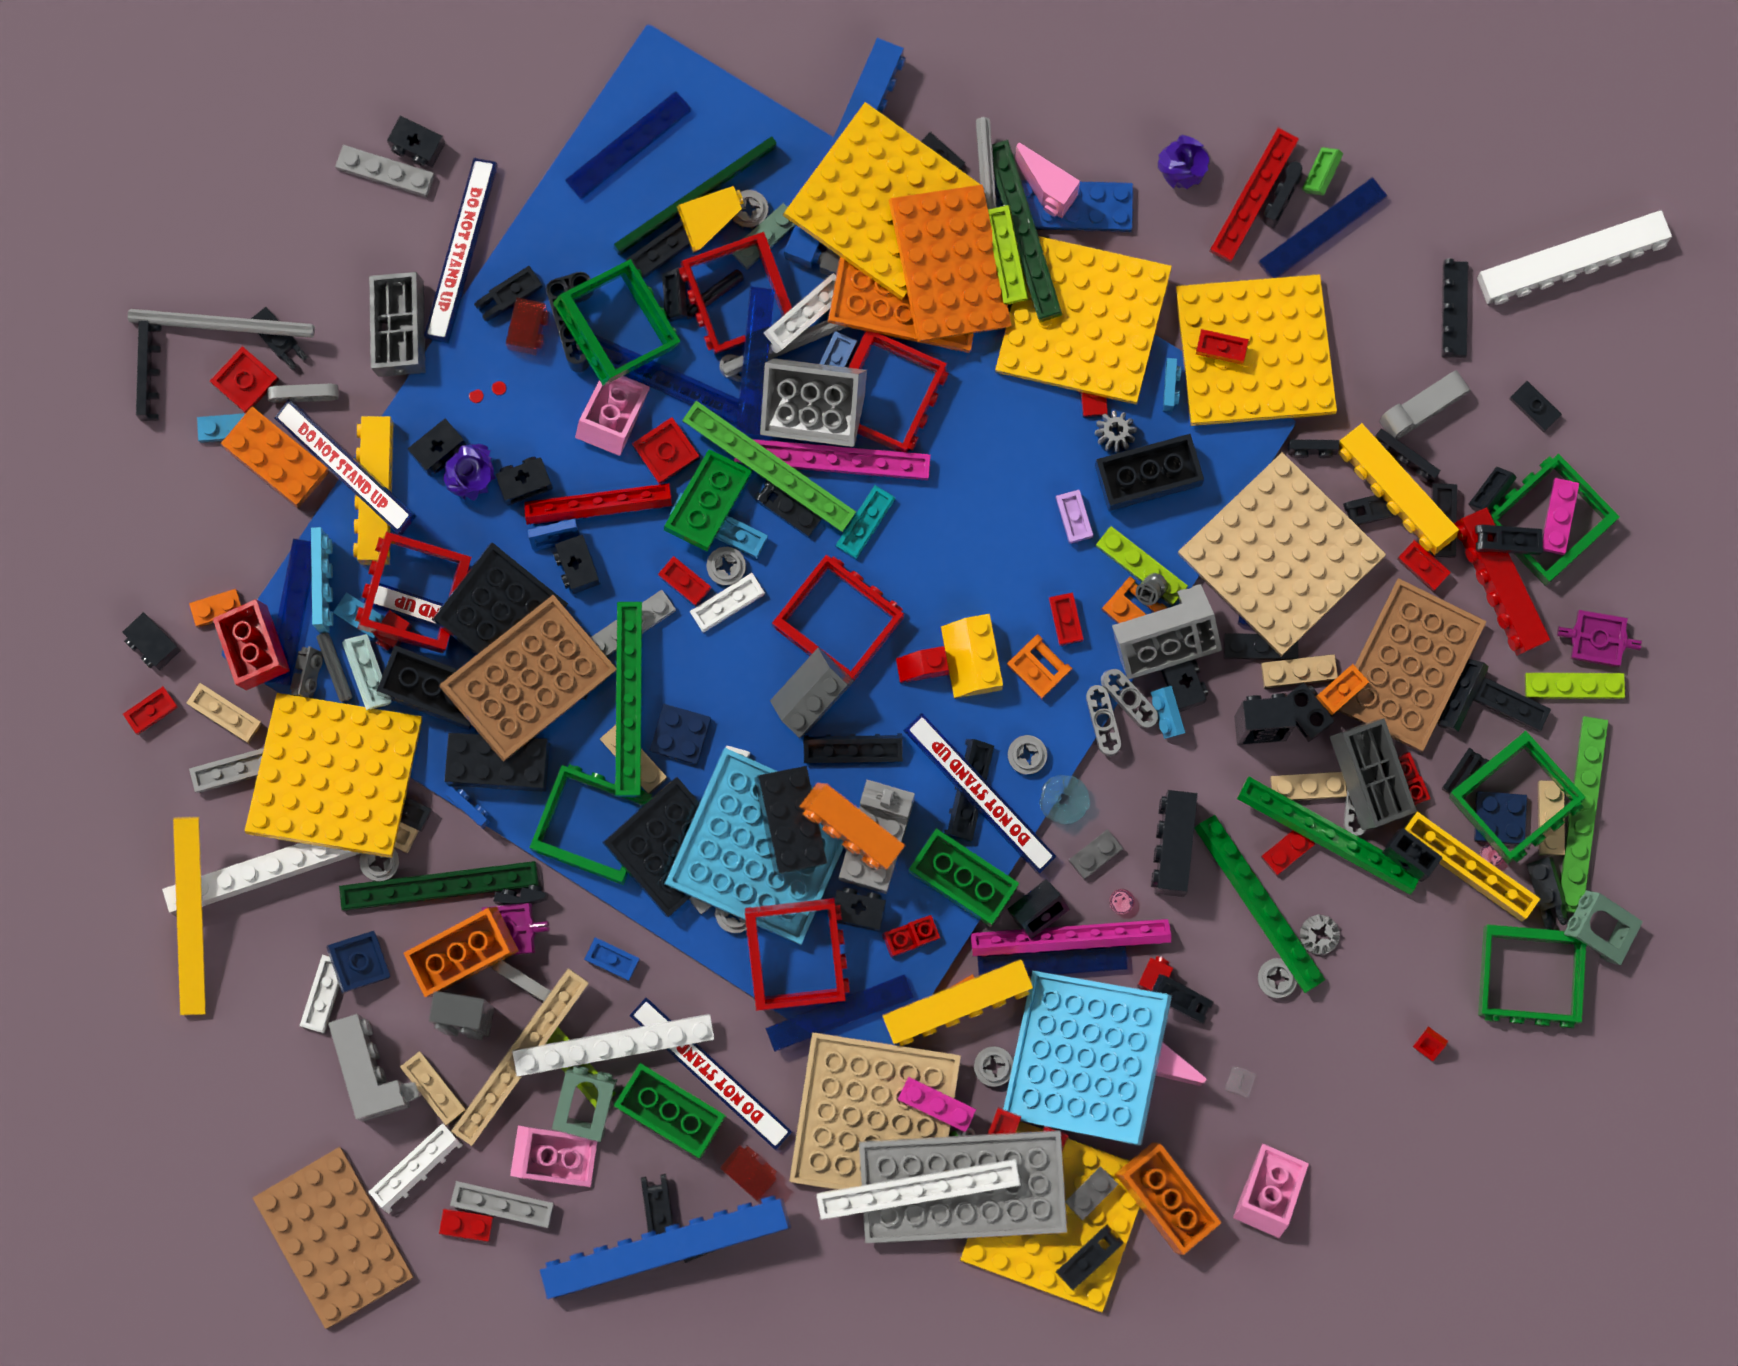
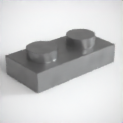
(1095, 854)
(1091, 1192)

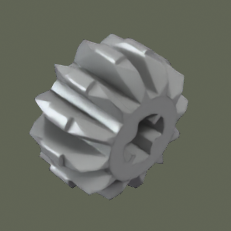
(1122, 427)

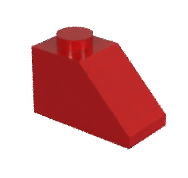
(922, 664)

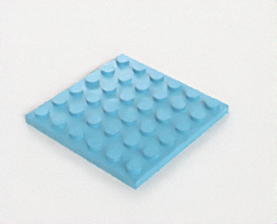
(729, 858)
(1087, 1057)

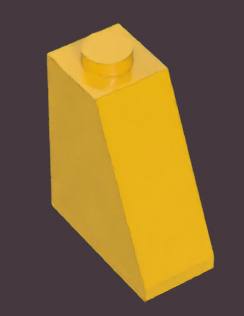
(709, 214)

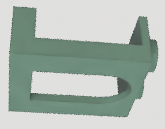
(1622, 935)
(605, 1086)

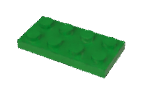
(707, 500)

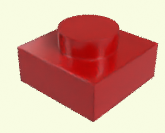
(1430, 1043)

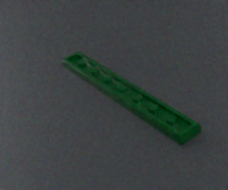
(702, 190)
(1027, 239)
(438, 886)

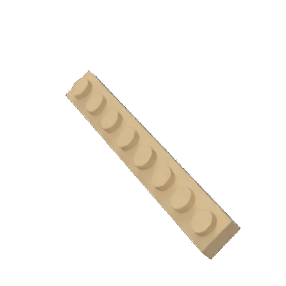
(504, 1076)

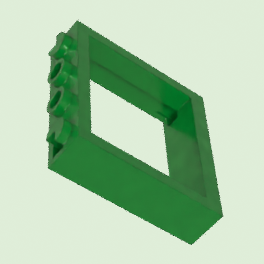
(585, 337)
(1585, 491)
(1522, 742)
(538, 846)
(1538, 935)

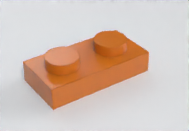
(213, 606)
(1342, 689)

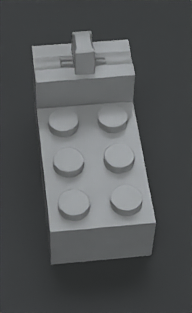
(1168, 635)
(891, 810)
(363, 1075)

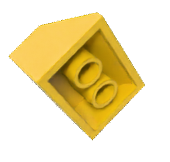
(972, 656)

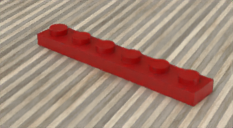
(1254, 195)
(598, 504)

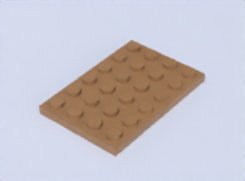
(1413, 663)
(528, 678)
(333, 1237)

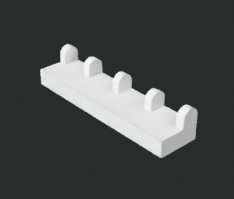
(801, 315)
(414, 1167)

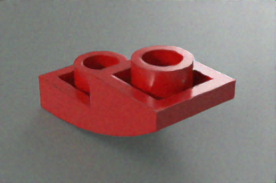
(1414, 780)
(911, 936)

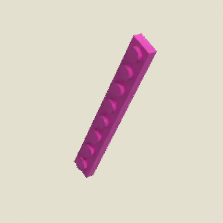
(850, 460)
(1072, 937)

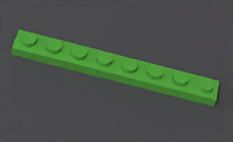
(769, 466)
(1581, 825)

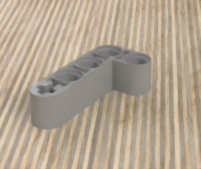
(1425, 405)

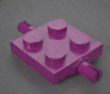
(1599, 638)
(521, 925)

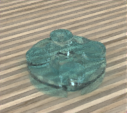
(1078, 801)

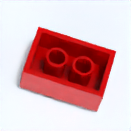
(251, 644)

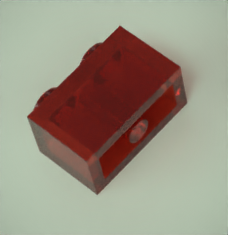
(527, 326)
(749, 1173)

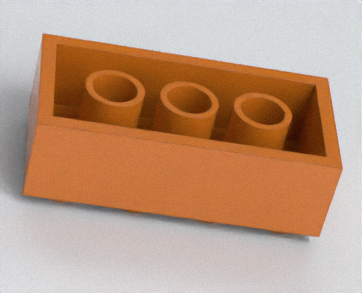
(275, 457)
(852, 826)
(461, 951)
(1168, 1198)

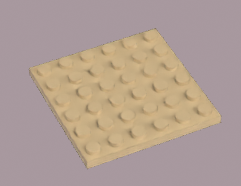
(1281, 554)
(854, 1098)

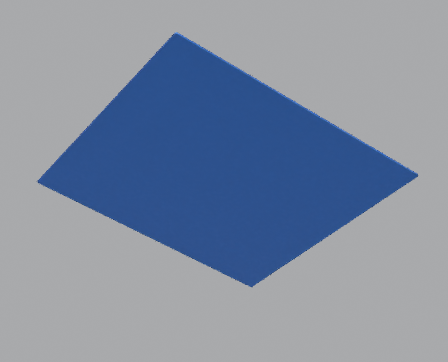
(948, 549)

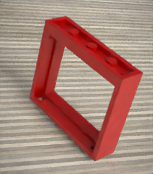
(695, 296)
(917, 357)
(855, 581)
(370, 590)
(803, 998)

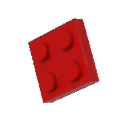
(244, 379)
(665, 450)

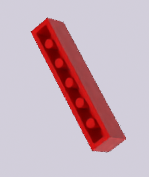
(1503, 587)

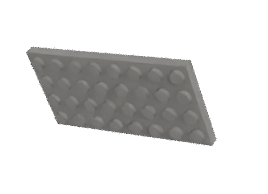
(1025, 1209)

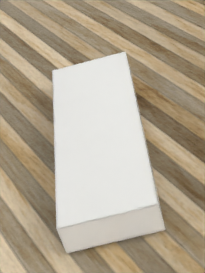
(727, 602)
(321, 997)

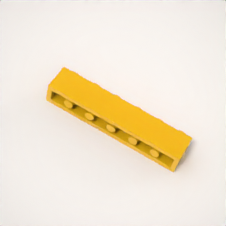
(377, 457)
(1398, 489)
(1474, 868)
(958, 1001)

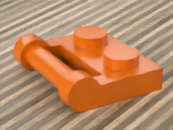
(1122, 609)
(1033, 672)

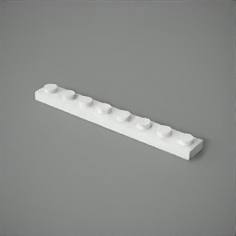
(613, 1045)
(918, 1189)

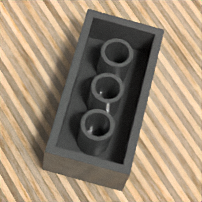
(461, 1014)

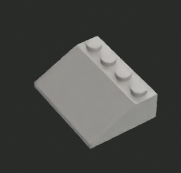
(812, 402)

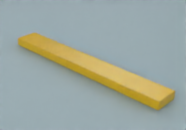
(189, 915)

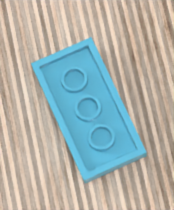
(321, 572)

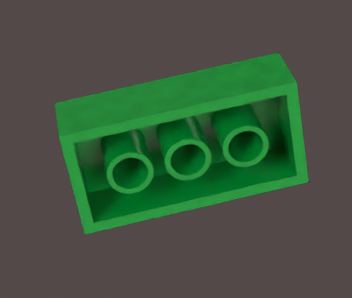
(963, 877)
(670, 1111)

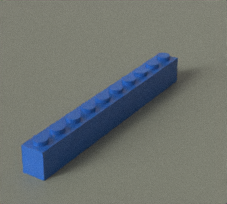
(871, 88)
(664, 1248)

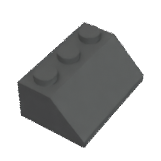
(810, 692)

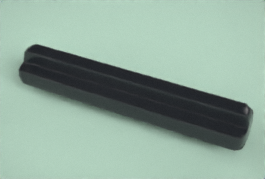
(716, 291)

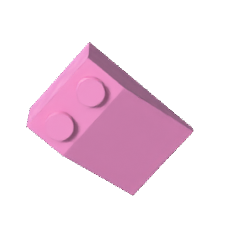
(1051, 185)
(612, 414)
(1175, 1068)
(553, 1156)
(1271, 1191)

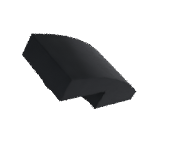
(532, 895)

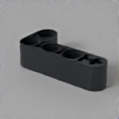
(566, 283)

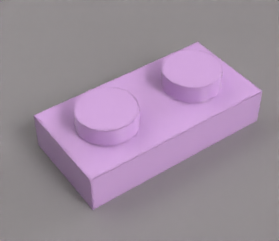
(1074, 516)

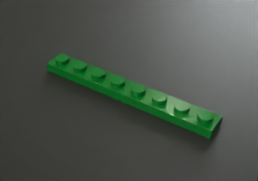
(628, 699)
(1325, 834)
(1259, 903)

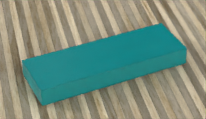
(865, 522)

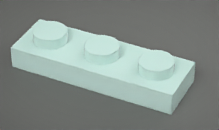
(365, 670)

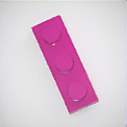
(1559, 516)
(936, 1104)

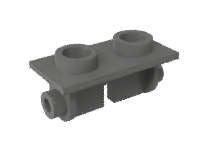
(309, 661)

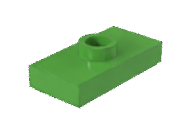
(1322, 171)

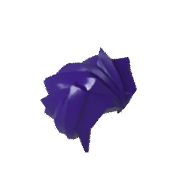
(1184, 162)
(469, 471)

